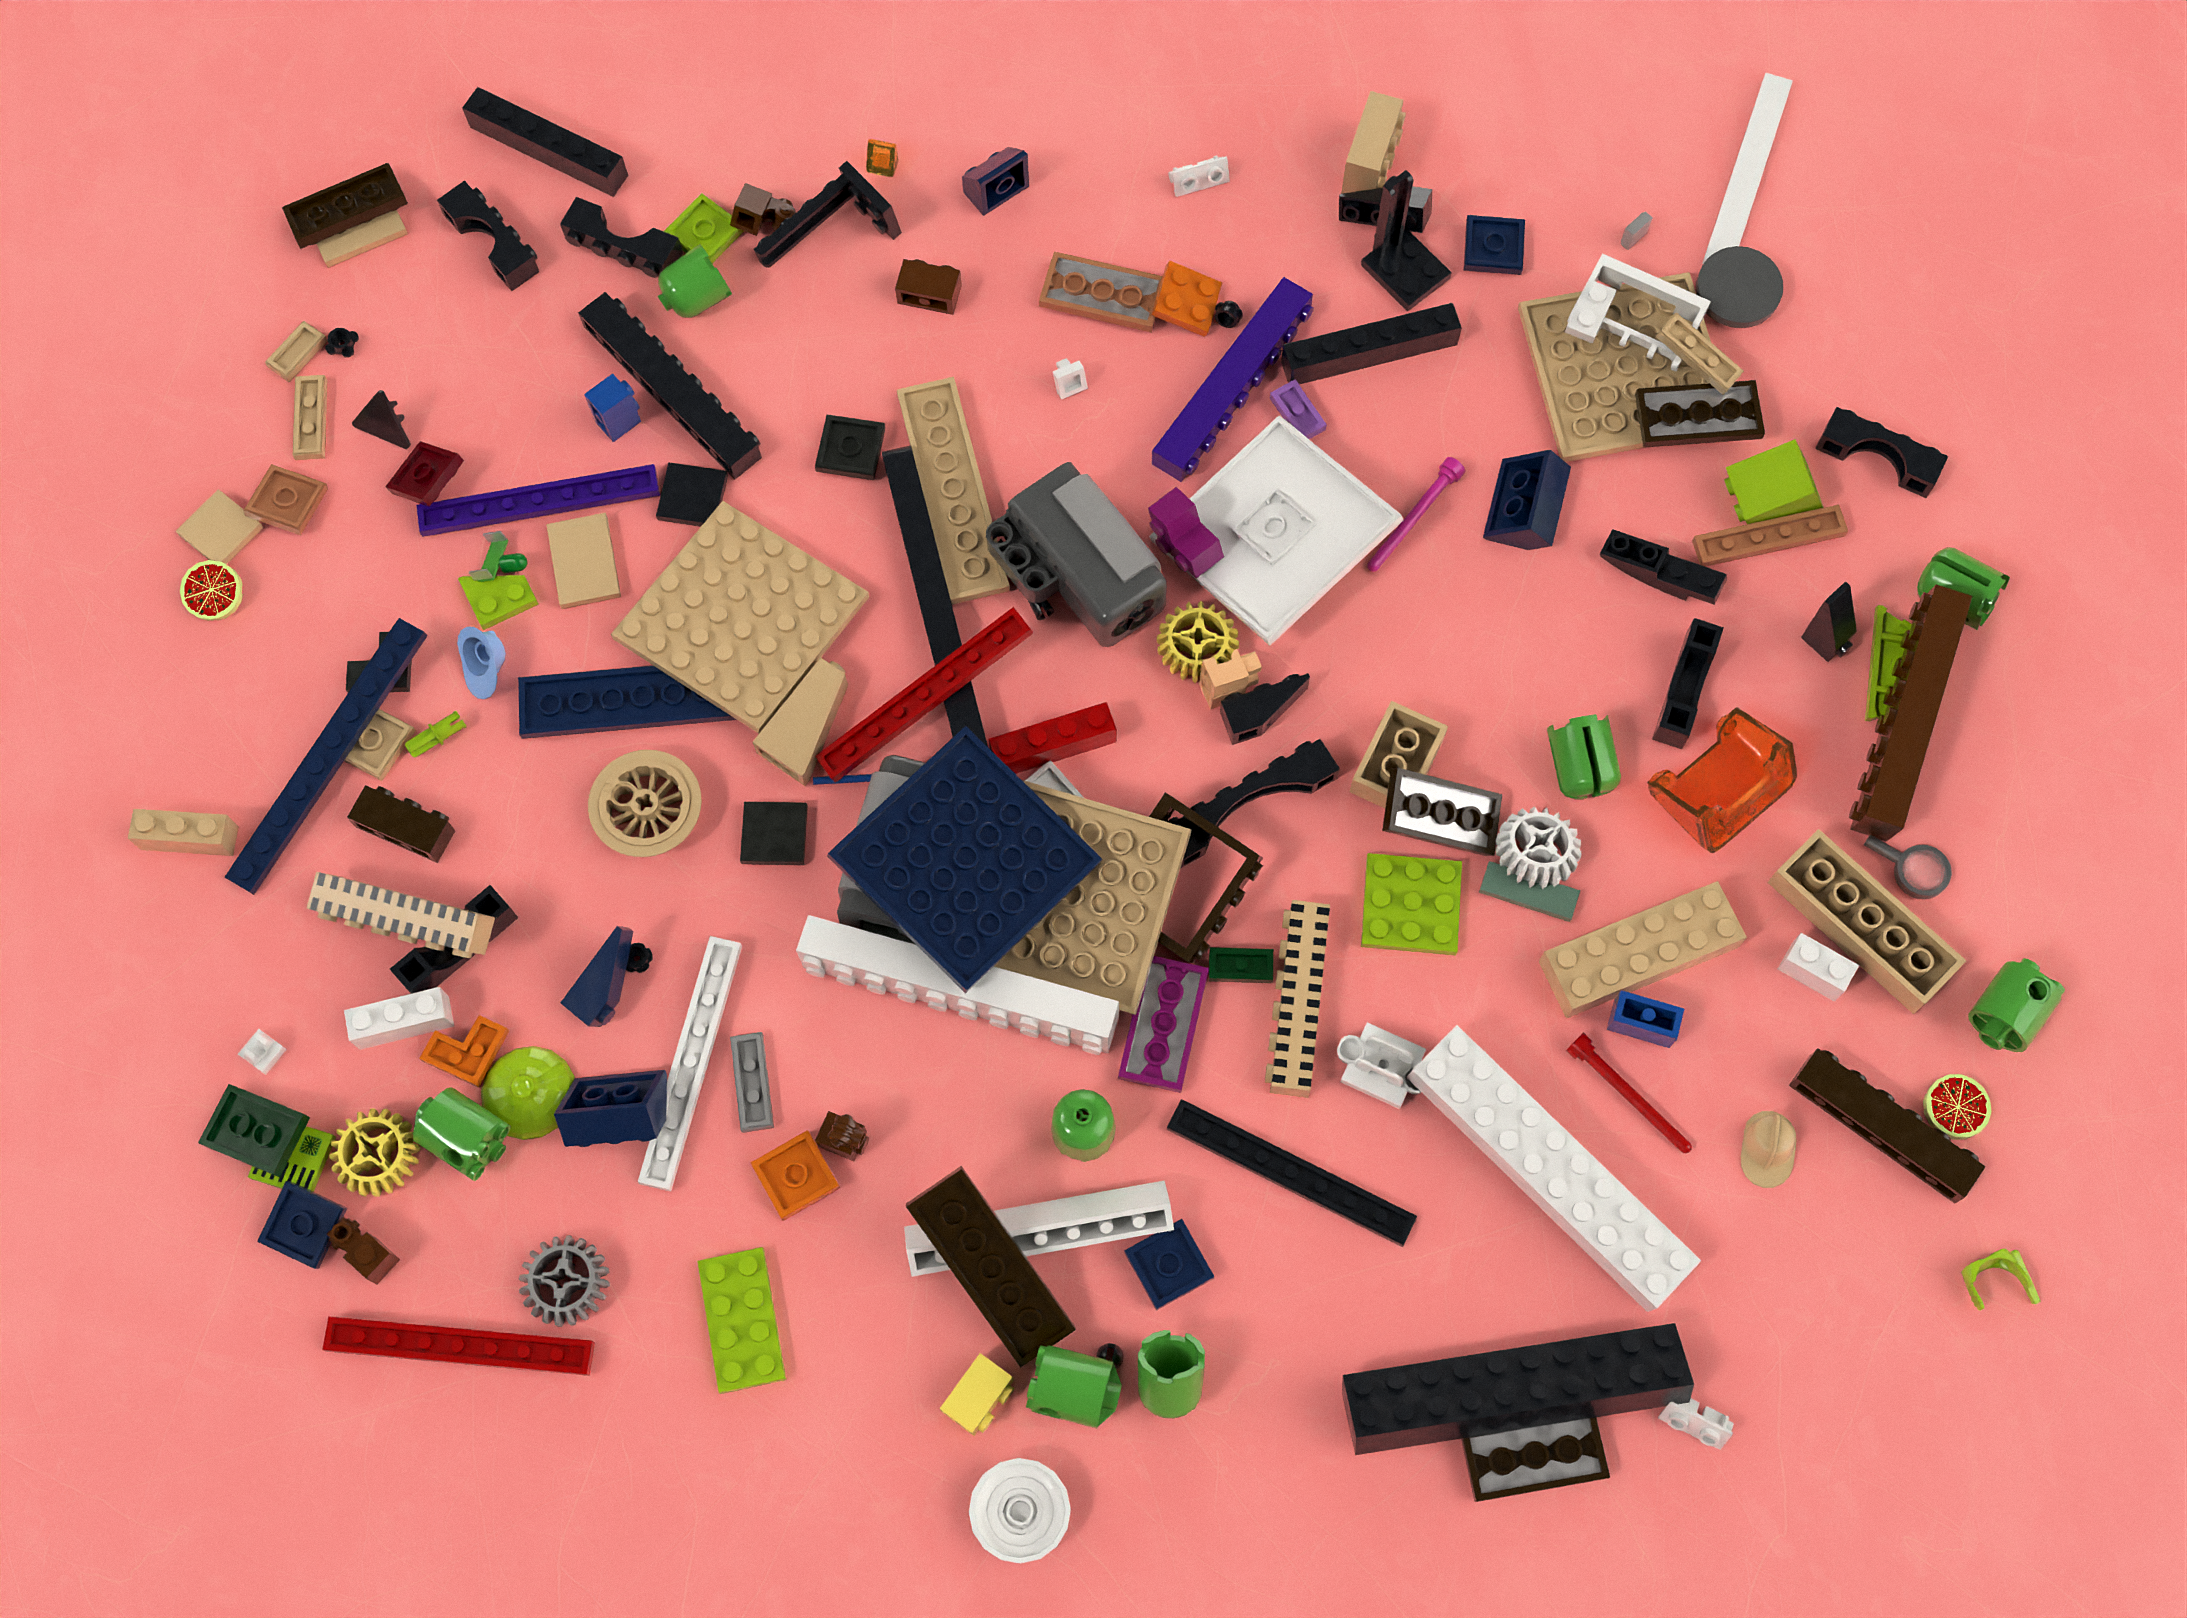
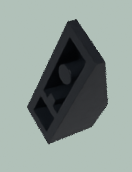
(1833, 625)

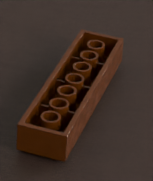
(1910, 713)

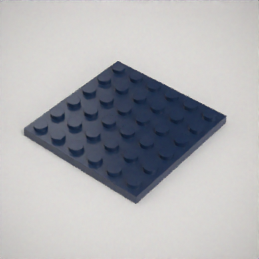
(964, 859)

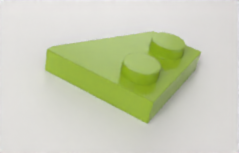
(499, 598)

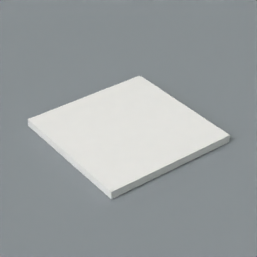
(1285, 528)

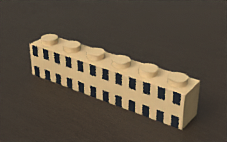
(400, 913)
(1299, 999)

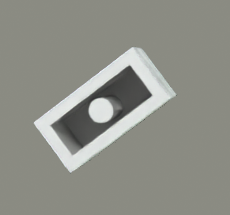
(1818, 967)

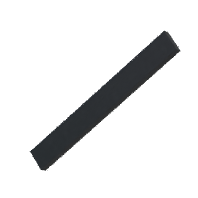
(1291, 1173)

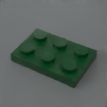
(254, 1130)

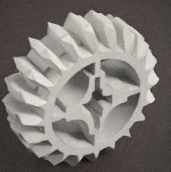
(1539, 857)

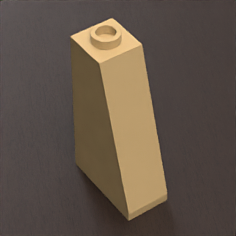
(804, 722)

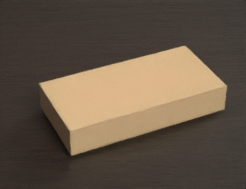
(296, 351)

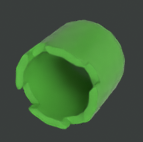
(692, 284)
(1081, 1138)
(1170, 1373)

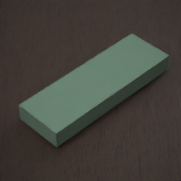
(1552, 901)

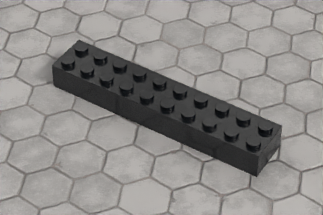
(1516, 1388)

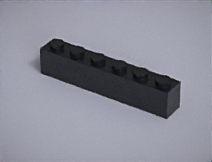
(545, 141)
(1371, 344)

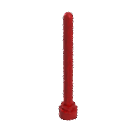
(1584, 1050)

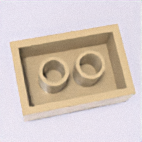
(1374, 143)
(1401, 741)

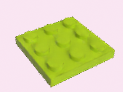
(1411, 904)

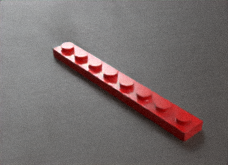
(924, 694)
(458, 1346)

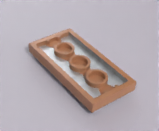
(1100, 291)

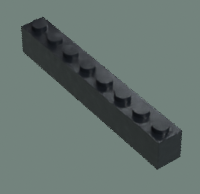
(670, 385)

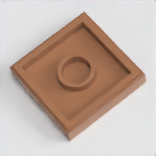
(285, 499)

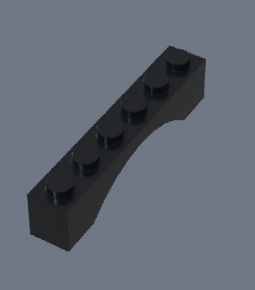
(1302, 772)

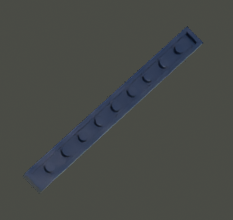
(326, 756)

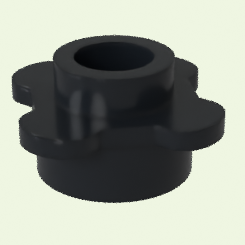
(340, 335)

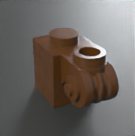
(758, 206)
(842, 1136)
(364, 1251)

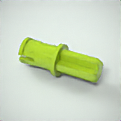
(434, 735)

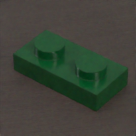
(1240, 965)

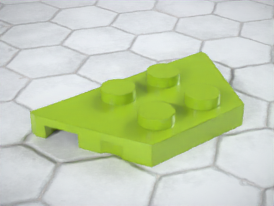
(1884, 652)

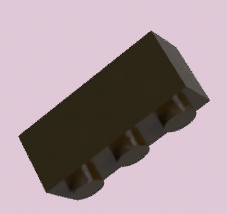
(402, 822)

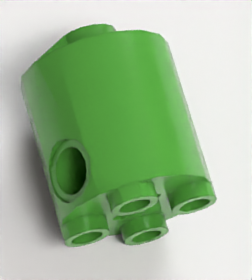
(2015, 1006)
(460, 1132)
(1073, 1387)

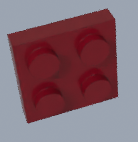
(424, 473)

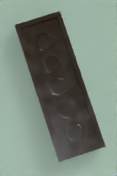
(990, 1266)

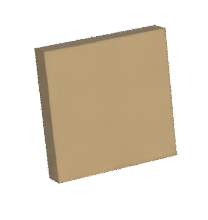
(219, 528)
(380, 745)

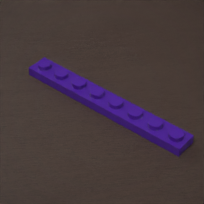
(538, 500)

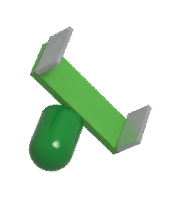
(495, 558)

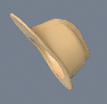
(1768, 1149)

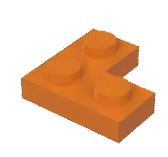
(469, 1059)

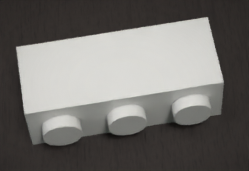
(399, 1018)

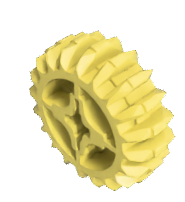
(1185, 640)
(364, 1159)

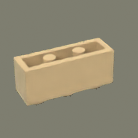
(183, 832)

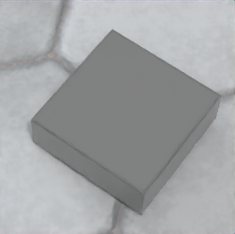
(1636, 230)

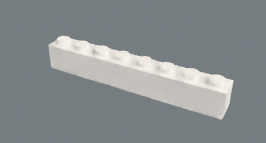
(1065, 1223)

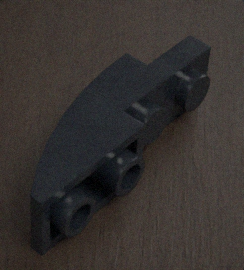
(1660, 570)

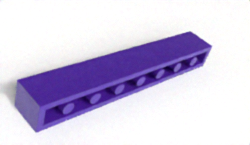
(1232, 380)

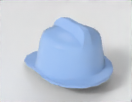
(481, 660)

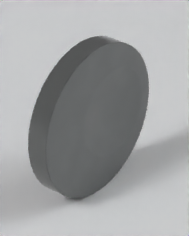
(1741, 286)

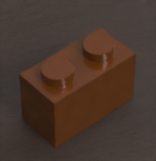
(928, 286)

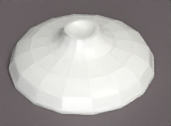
(1019, 1510)

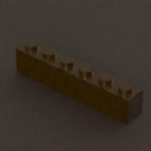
(1887, 1125)

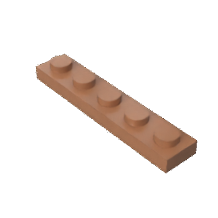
(1770, 536)

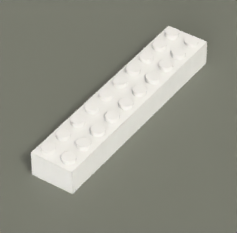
(998, 996)
(1554, 1169)

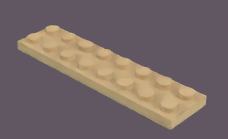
(952, 489)

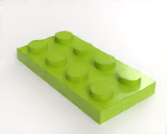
(741, 1320)

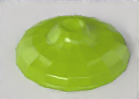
(527, 1090)

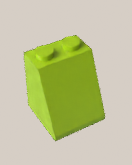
(1773, 484)

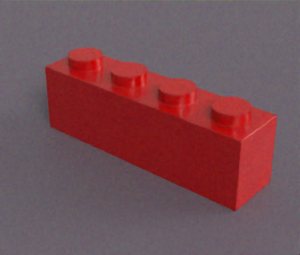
(1055, 738)

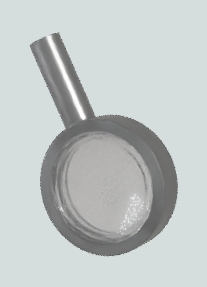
(1919, 870)

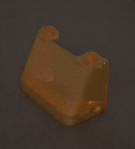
(1728, 782)

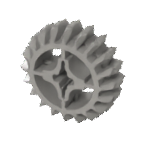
(563, 1294)

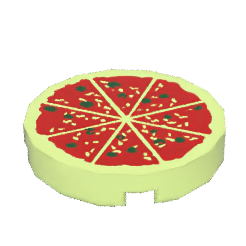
(211, 590)
(1957, 1106)

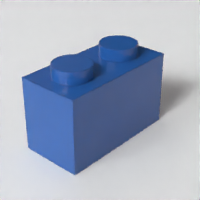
(613, 407)
(1645, 1019)

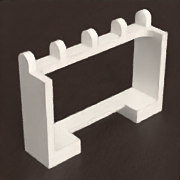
(1687, 304)

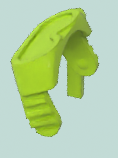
(2004, 1260)

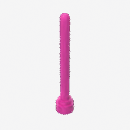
(1450, 471)

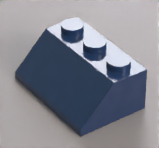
(1527, 500)
(613, 1108)

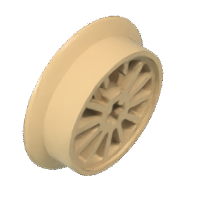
(616, 781)

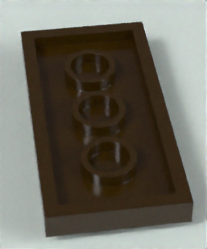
(344, 205)

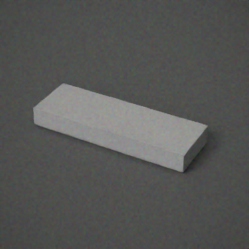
(752, 1082)

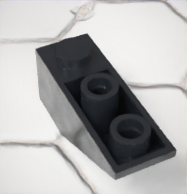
(1364, 208)
(1254, 712)

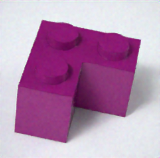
(1182, 533)

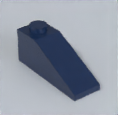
(601, 983)

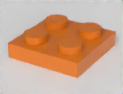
(1186, 298)
(795, 1175)

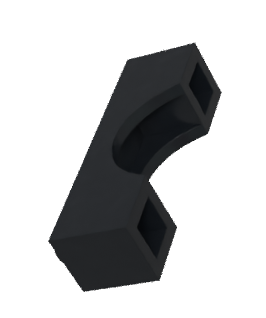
(469, 213)
(649, 252)
(1915, 464)
(1687, 683)
(428, 968)

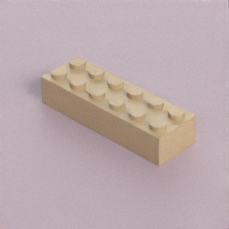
(1866, 921)
(1642, 949)

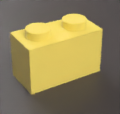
(977, 1395)

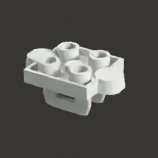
(1380, 1064)

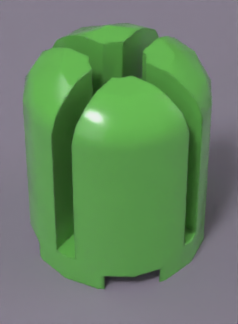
(1967, 575)
(1585, 757)

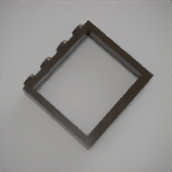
(1232, 895)

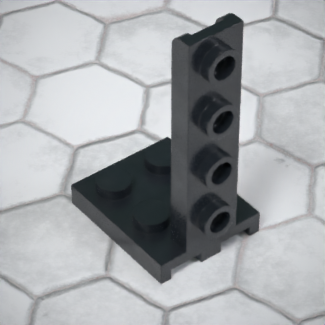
(821, 207)
(1398, 257)

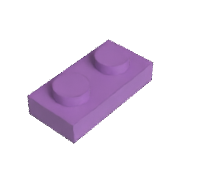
(1298, 409)

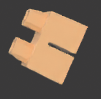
(1228, 677)

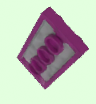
(1164, 1025)

